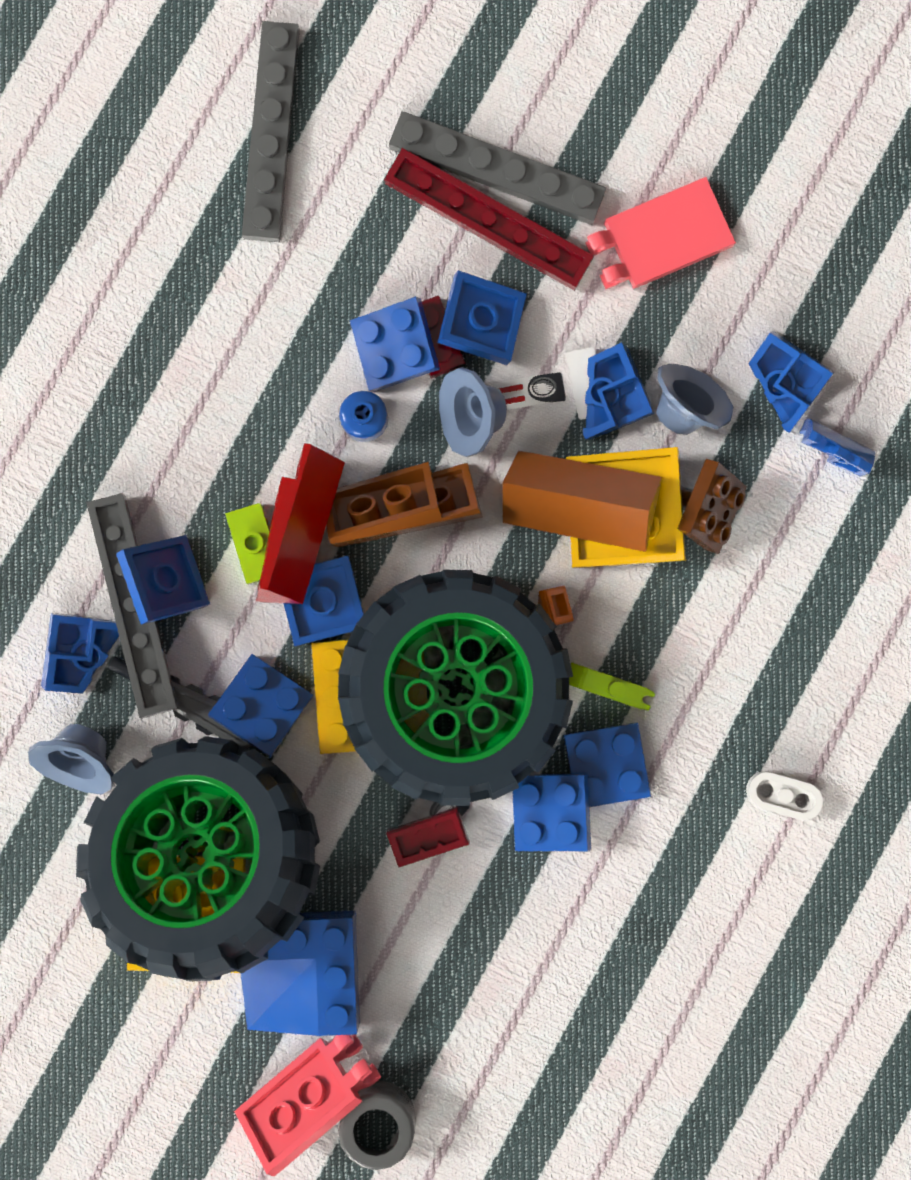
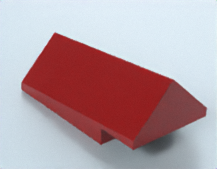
(298, 526)

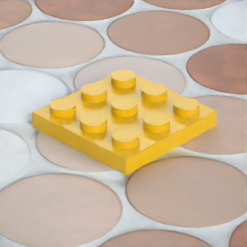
(665, 540)
(326, 666)

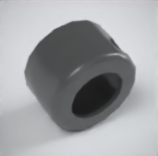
(393, 1100)

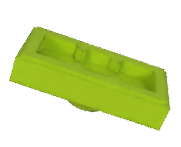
(250, 537)

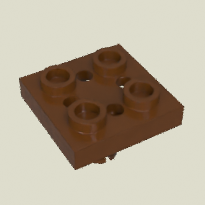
(711, 506)

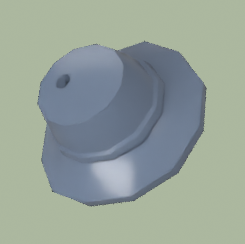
(691, 400)
(469, 411)
(74, 759)

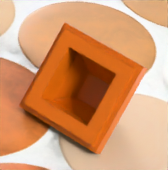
(556, 604)

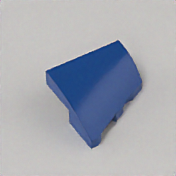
(788, 377)
(614, 392)
(841, 449)
(75, 651)

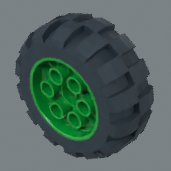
(377, 700)
(249, 908)

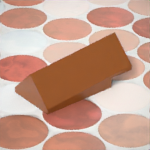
(580, 500)
(402, 504)

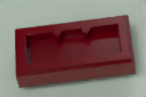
(428, 837)

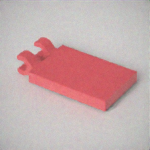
(663, 235)
(304, 1101)

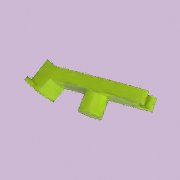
(609, 687)

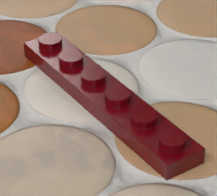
(488, 219)

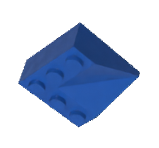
(308, 980)

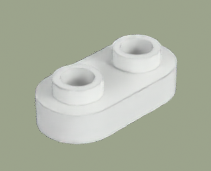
(783, 795)

